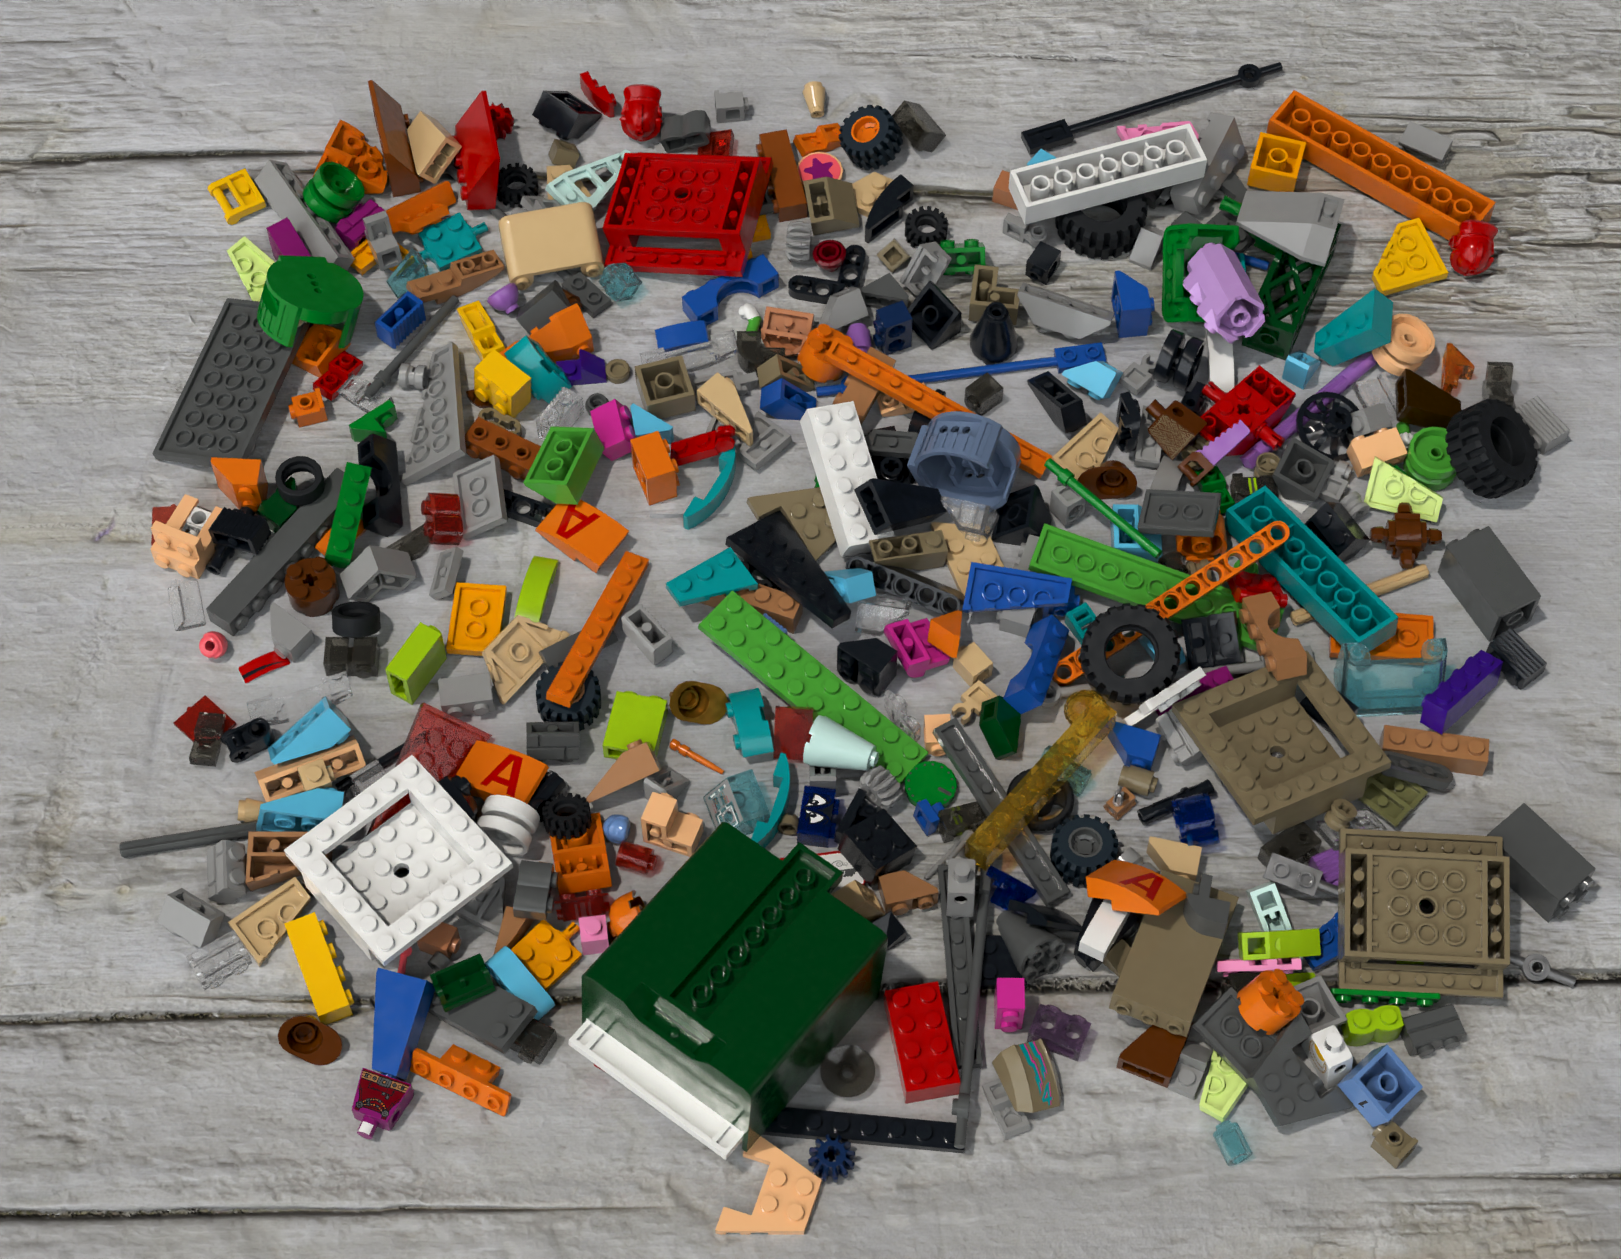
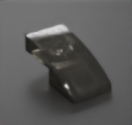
(207, 739)

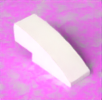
(1102, 931)

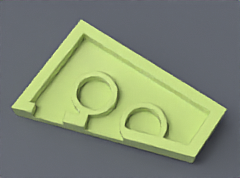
(1221, 1089)

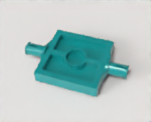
(450, 241)

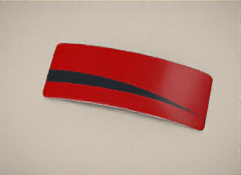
(262, 666)

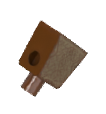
(1173, 426)

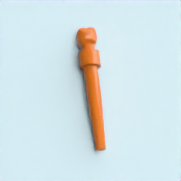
(685, 751)

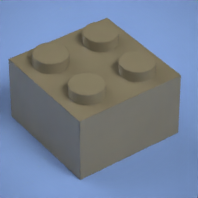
(665, 387)

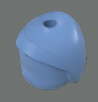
(616, 828)

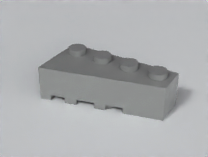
(1223, 150)

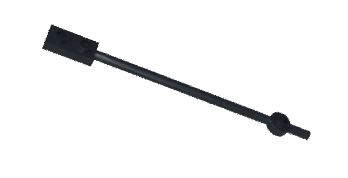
(1059, 133)

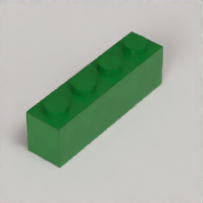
(347, 515)

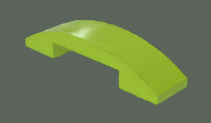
(536, 588)

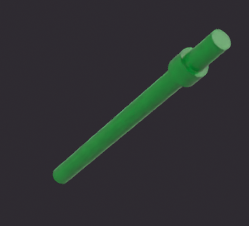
(1066, 477)

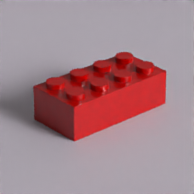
(921, 1042)

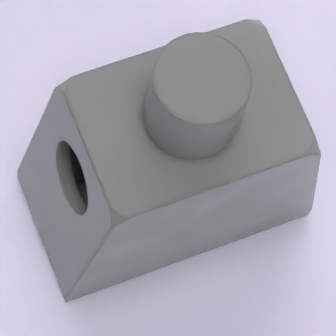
(960, 883)

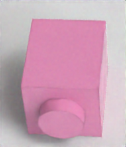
(593, 934)

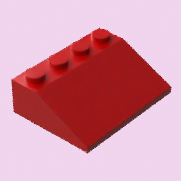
(478, 156)

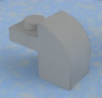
(381, 241)

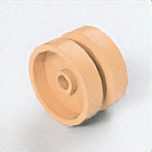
(1409, 345)

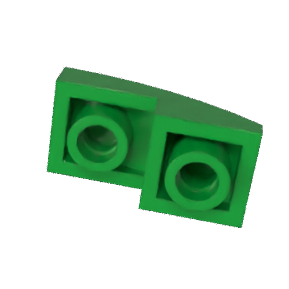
(1216, 483)

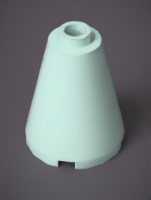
(838, 747)

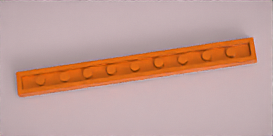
(915, 394)

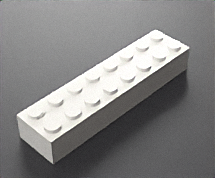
(1107, 173)

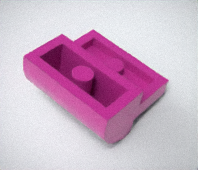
(913, 648)

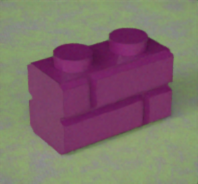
(352, 228)

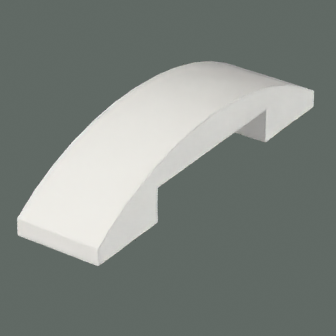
(1220, 362)

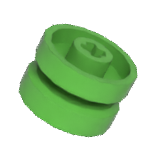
(1428, 459)

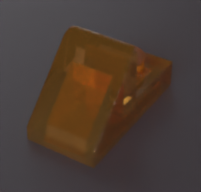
(1454, 367)

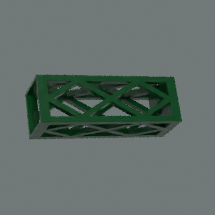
(1284, 334)

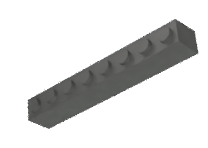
(267, 570)

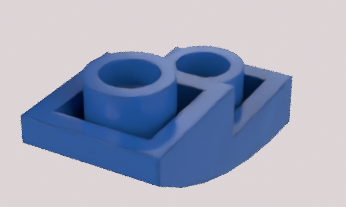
(682, 335)

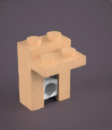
(183, 542)

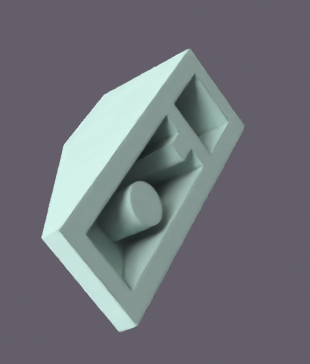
(1268, 907)

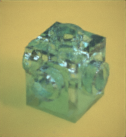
(620, 281)

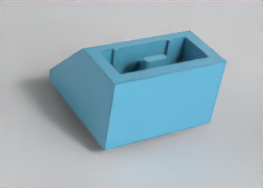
(1123, 542)

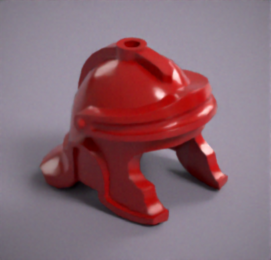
(641, 112)
(1472, 247)

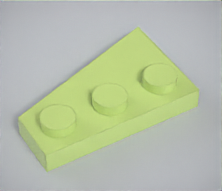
(251, 266)
(1390, 487)

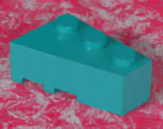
(1356, 330)

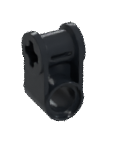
(247, 740)

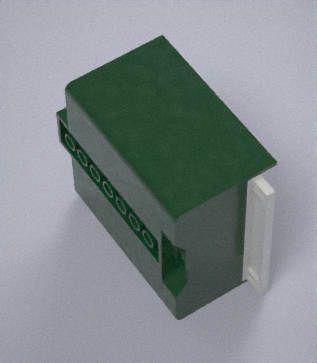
(731, 988)

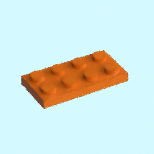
(1406, 643)

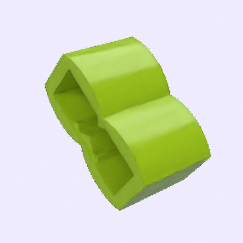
(1379, 1025)

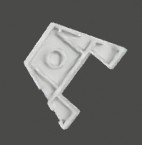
(1167, 697)

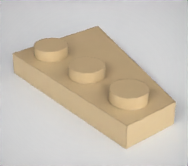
(1087, 447)
(263, 923)

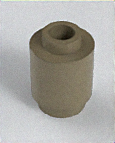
(1138, 780)

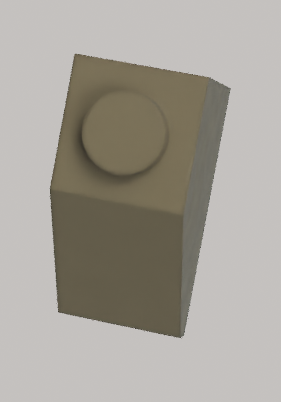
(781, 367)

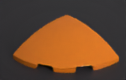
(352, 151)

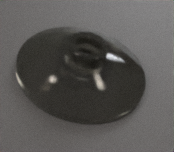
(850, 1059)

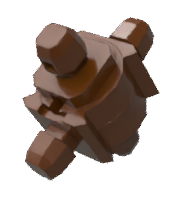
(1405, 535)

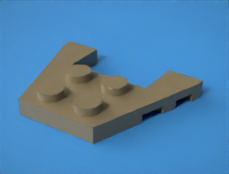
(804, 512)

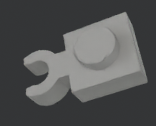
(1137, 376)

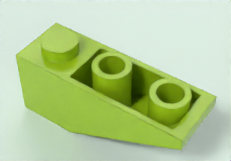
(1279, 944)

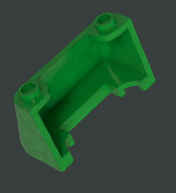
(1179, 246)

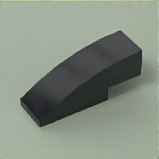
(888, 207)

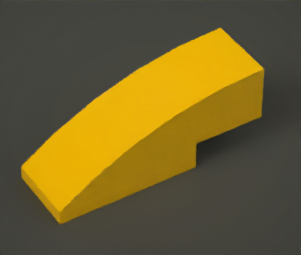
(480, 329)

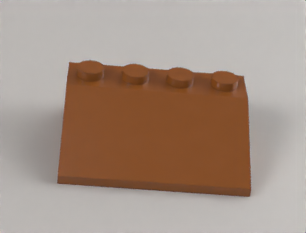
(394, 142)

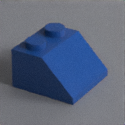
(1131, 306)

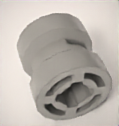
(412, 375)

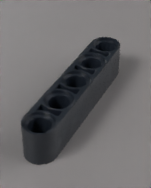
(918, 584)

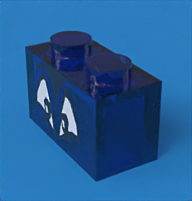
(816, 816)

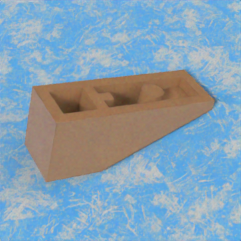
(629, 767)

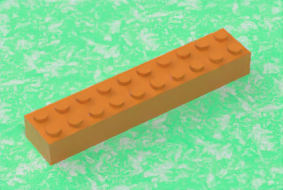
(1379, 167)

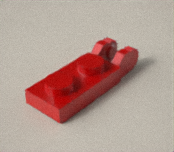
(703, 445)

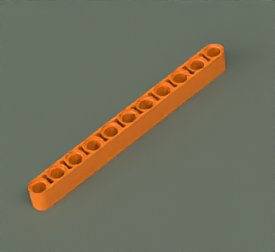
(1180, 595)

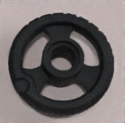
(1063, 798)

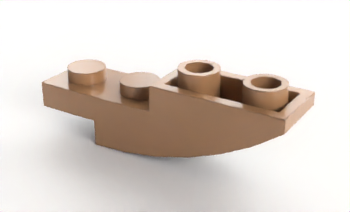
(459, 279)

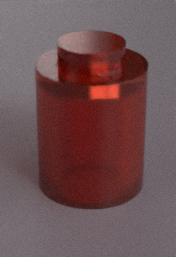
(636, 857)

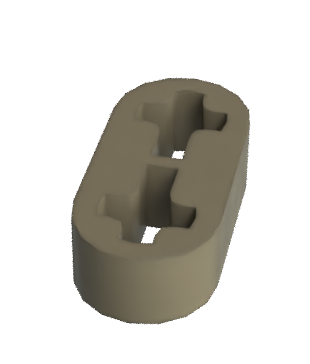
(503, 421)

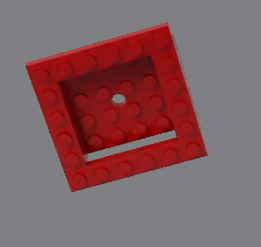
(720, 205)

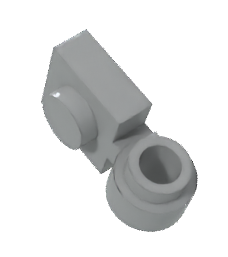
(1016, 229)
(1336, 482)

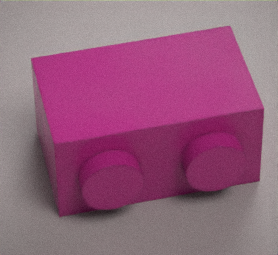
(613, 428)
(1009, 1004)

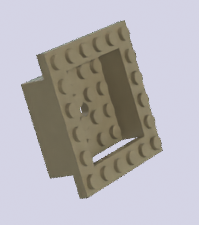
(1257, 715)
(1380, 916)

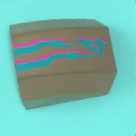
(1029, 1076)

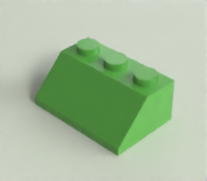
(565, 464)

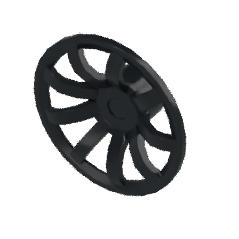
(1333, 422)

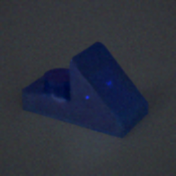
(1008, 888)

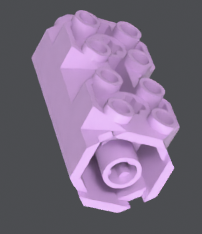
(1223, 293)

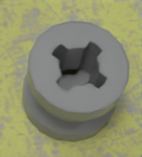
(1355, 506)

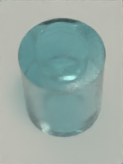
(1232, 1143)

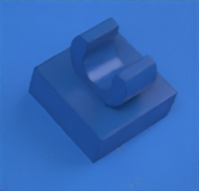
(927, 816)

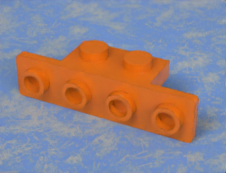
(422, 209)
(464, 1075)

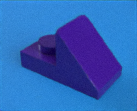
(586, 370)

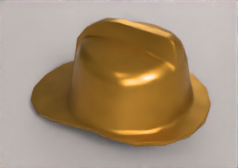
(698, 702)

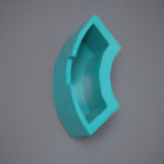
(545, 374)
(750, 723)

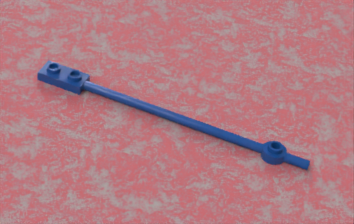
(1064, 359)

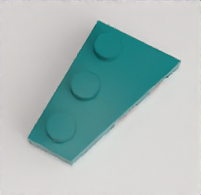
(711, 578)

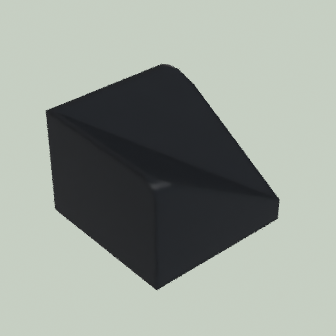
(892, 929)

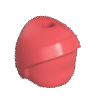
(213, 644)

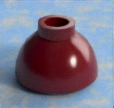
(829, 255)

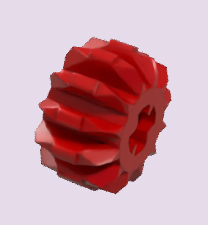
(502, 120)

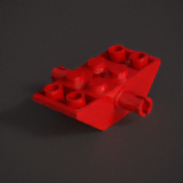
(1256, 401)

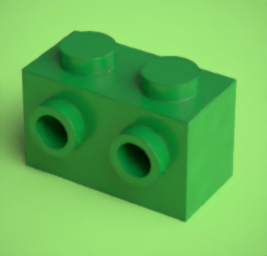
(963, 255)

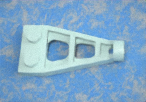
(567, 192)

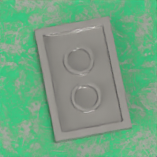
(480, 496)

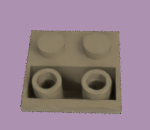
(830, 205)

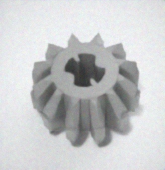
(798, 241)
(881, 787)

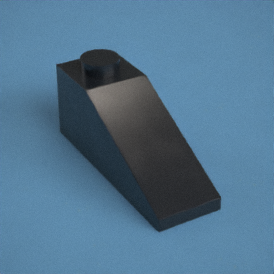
(1059, 402)

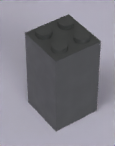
(1488, 583)
(1542, 864)

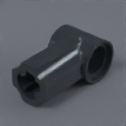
(550, 786)

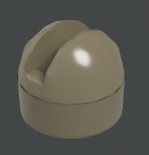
(788, 824)

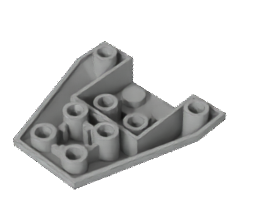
(1293, 221)

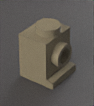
(1391, 1151)

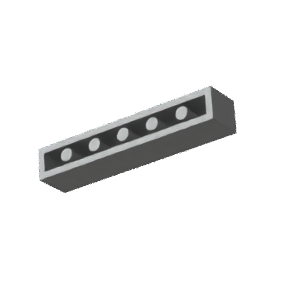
(286, 198)

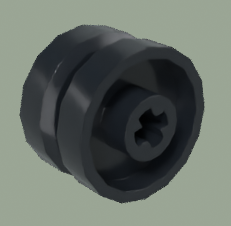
(1179, 359)

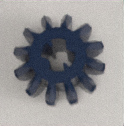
(841, 1153)

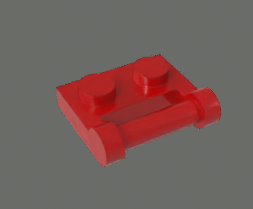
(1250, 584)

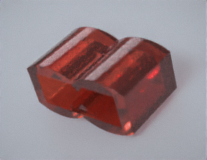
(443, 519)

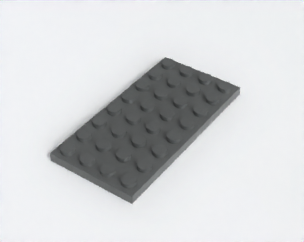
(228, 389)

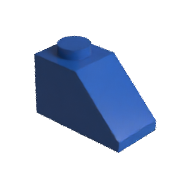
(785, 400)
(1134, 745)

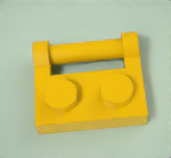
(244, 193)

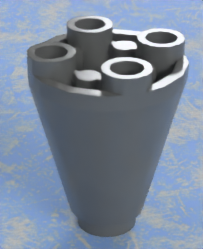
(1030, 946)

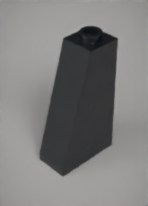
(898, 505)

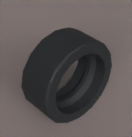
(295, 465)
(356, 619)

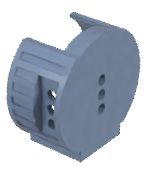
(965, 445)

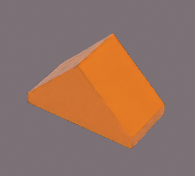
(945, 632)

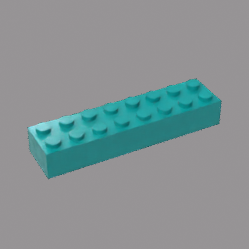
(1313, 573)

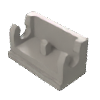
(1426, 142)
(925, 266)

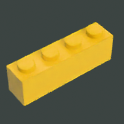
(318, 968)

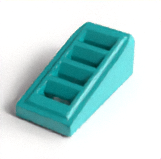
(1074, 622)

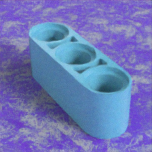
(517, 980)

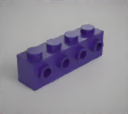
(1460, 691)

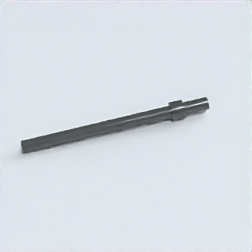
(383, 377)

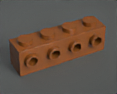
(513, 451)

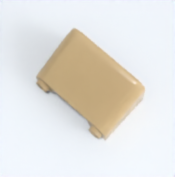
(550, 242)

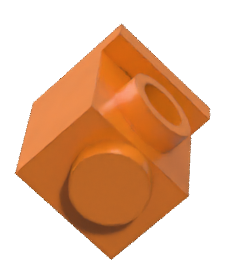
(308, 408)

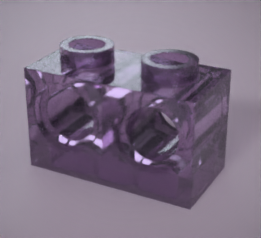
(1056, 1037)

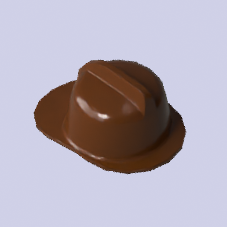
(1109, 480)
(310, 1039)

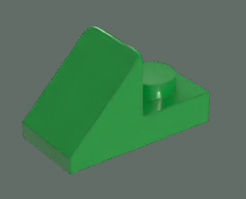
(374, 422)

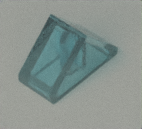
(410, 268)

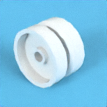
(509, 823)

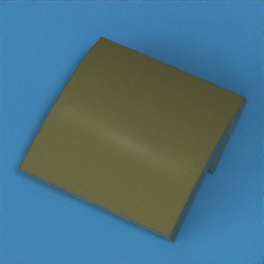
(1392, 797)

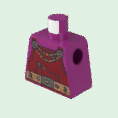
(379, 1102)

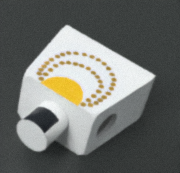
(1326, 1053)

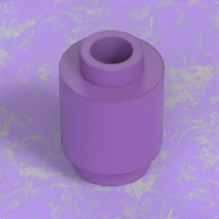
(860, 335)

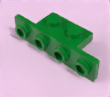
(1394, 997)

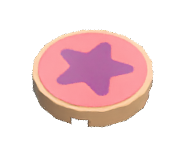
(819, 165)

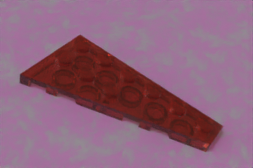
(439, 746)

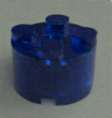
(1195, 820)

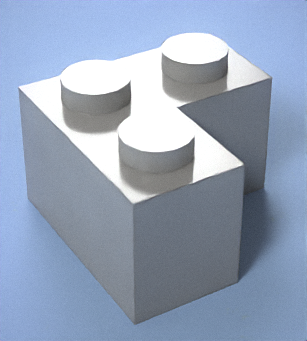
(376, 570)

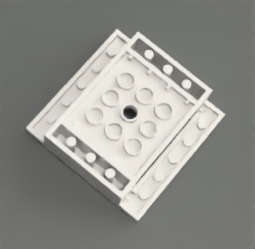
(430, 837)

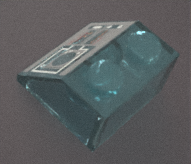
(737, 802)

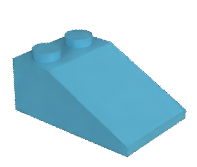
(314, 732)
(299, 811)

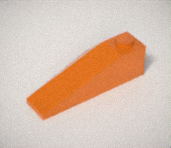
(563, 335)

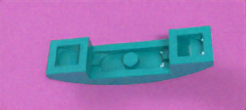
(701, 509)
(764, 831)

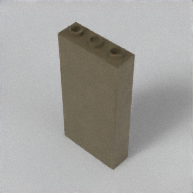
(1168, 966)

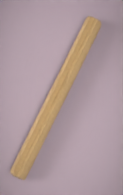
(1378, 587)

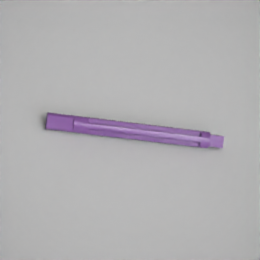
(1336, 385)

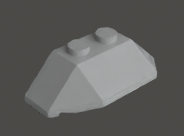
(1062, 313)

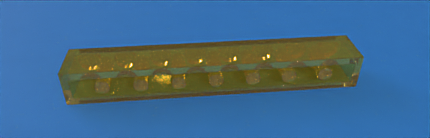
(1040, 784)

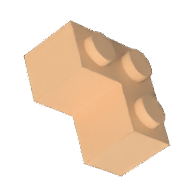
(668, 827)

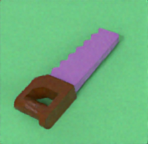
(1213, 452)

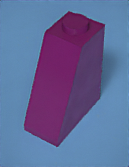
(285, 240)

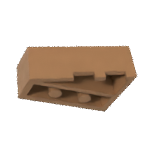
(267, 858)

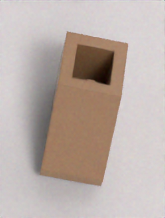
(904, 892)

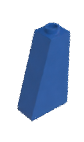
(398, 1020)

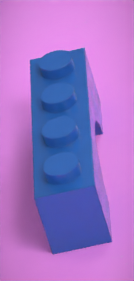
(757, 280)
(1031, 684)

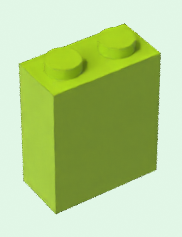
(416, 663)
(634, 719)

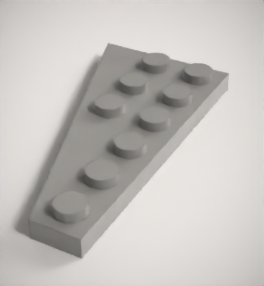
(439, 424)

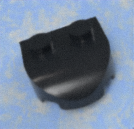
(1129, 422)

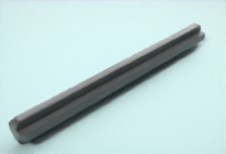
(186, 839)

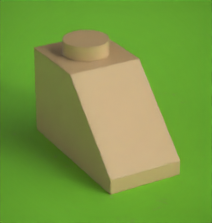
(1174, 857)

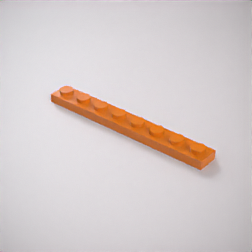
(597, 629)

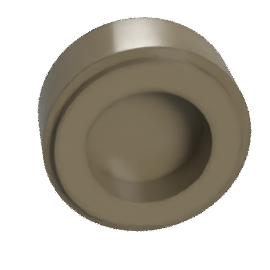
(617, 371)

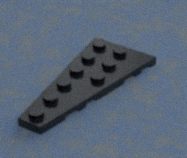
(784, 559)

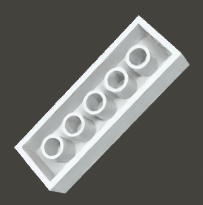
(841, 465)

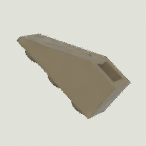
(911, 551)

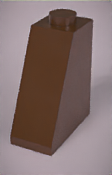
(1153, 1055)

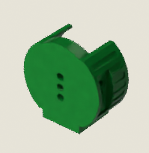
(310, 292)

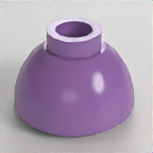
(505, 298)

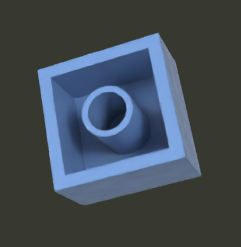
(1380, 1085)

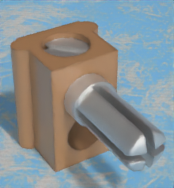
(1116, 806)

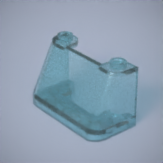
(1389, 685)

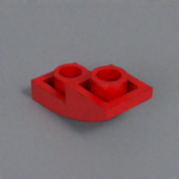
(598, 96)
(339, 371)

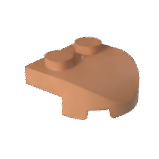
(786, 329)

